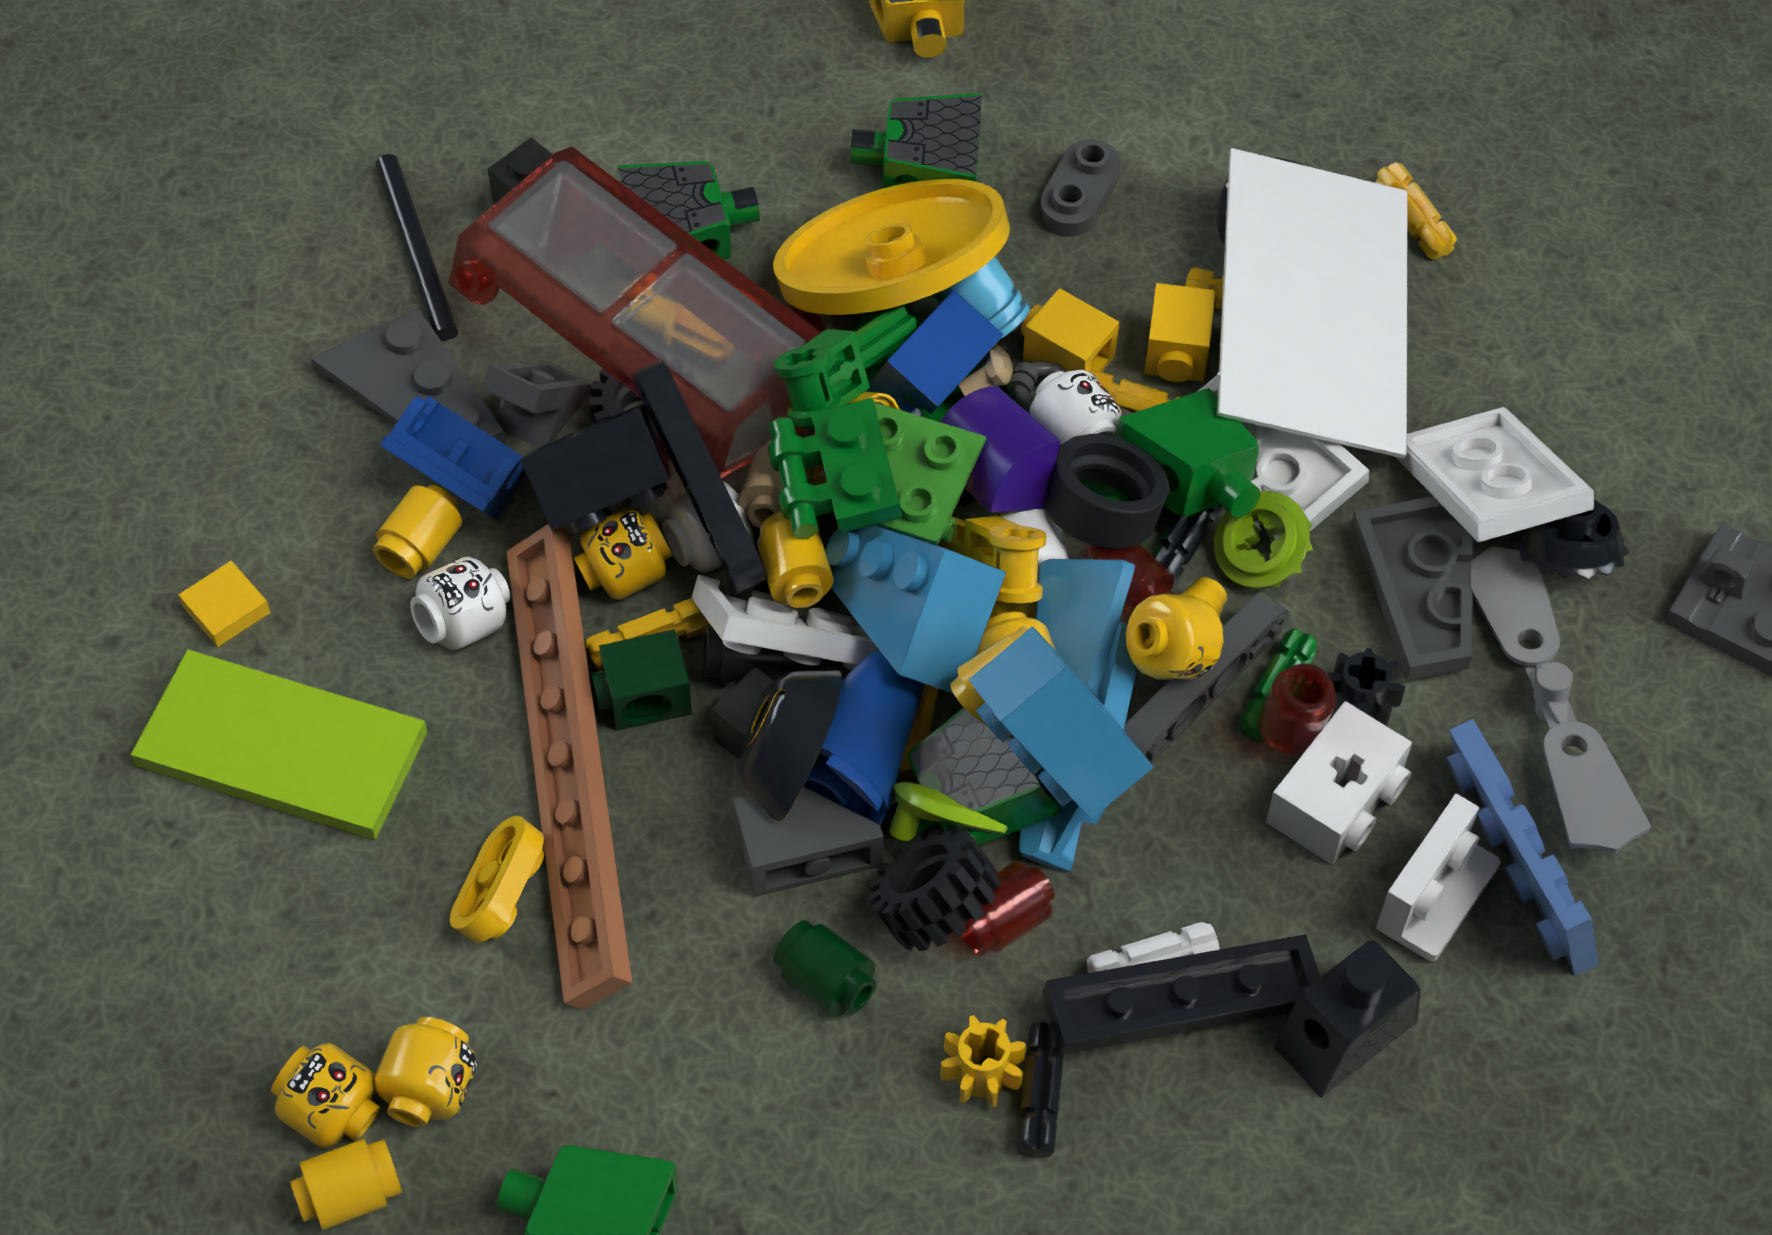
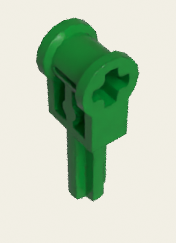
(833, 364)

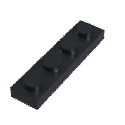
(1179, 994)

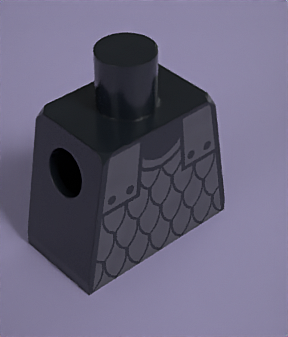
(1359, 1006)

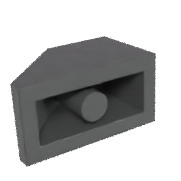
(808, 846)

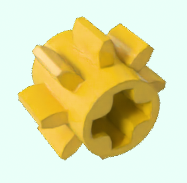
(992, 1075)

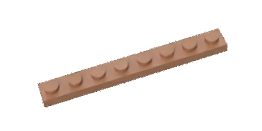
(568, 770)

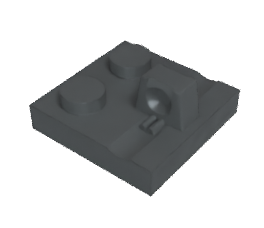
(1730, 599)

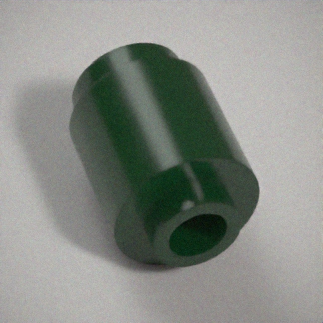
(825, 968)

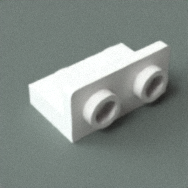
(1438, 883)

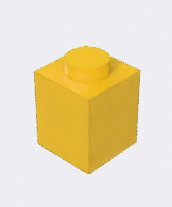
(1180, 332)
(1069, 334)

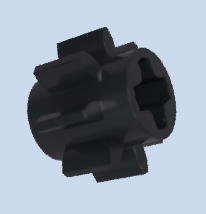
(1367, 684)

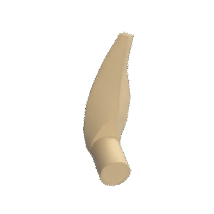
(995, 372)

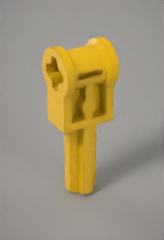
(1004, 547)

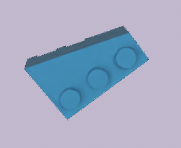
(914, 600)
(1057, 725)

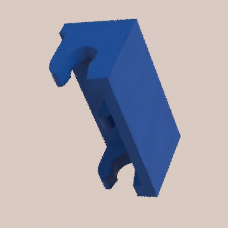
(937, 356)
(456, 455)

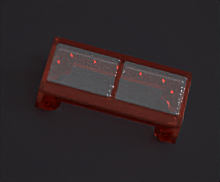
(636, 293)

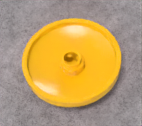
(891, 246)

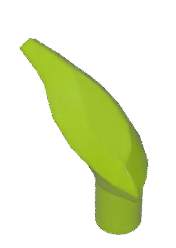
(929, 804)

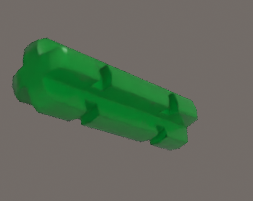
(1294, 649)

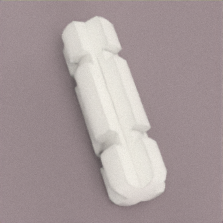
(1191, 940)

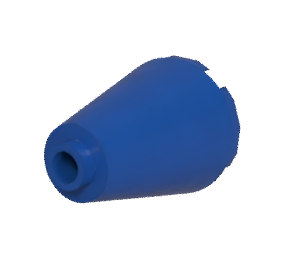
(867, 738)

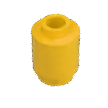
(417, 530)
(794, 566)
(346, 1183)

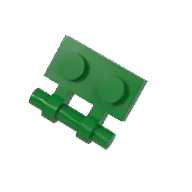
(855, 466)

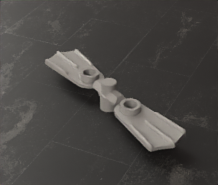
(1588, 788)

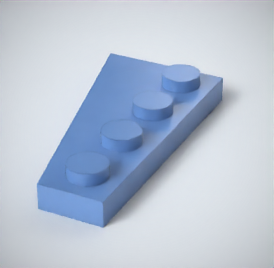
(1566, 924)

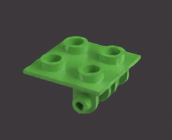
(928, 470)

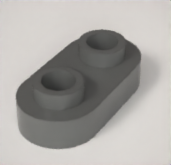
(1082, 182)

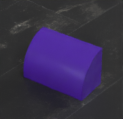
(1017, 453)

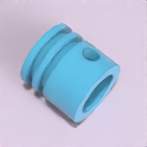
(993, 296)

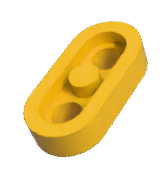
(497, 879)

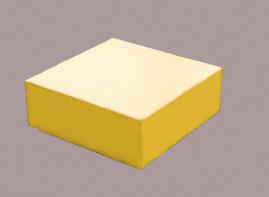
(224, 603)

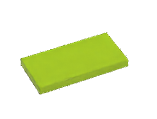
(280, 744)

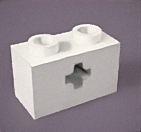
(1311, 798)

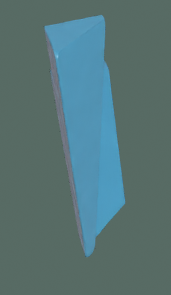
(1083, 614)

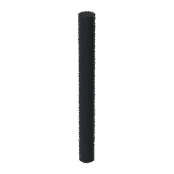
(416, 247)

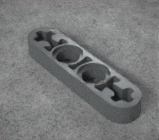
(1185, 700)

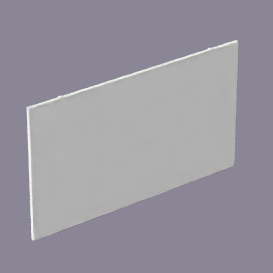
(1314, 304)

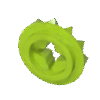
(1237, 535)

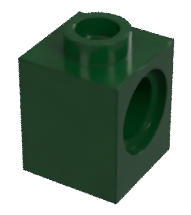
(643, 680)

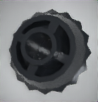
(1575, 544)

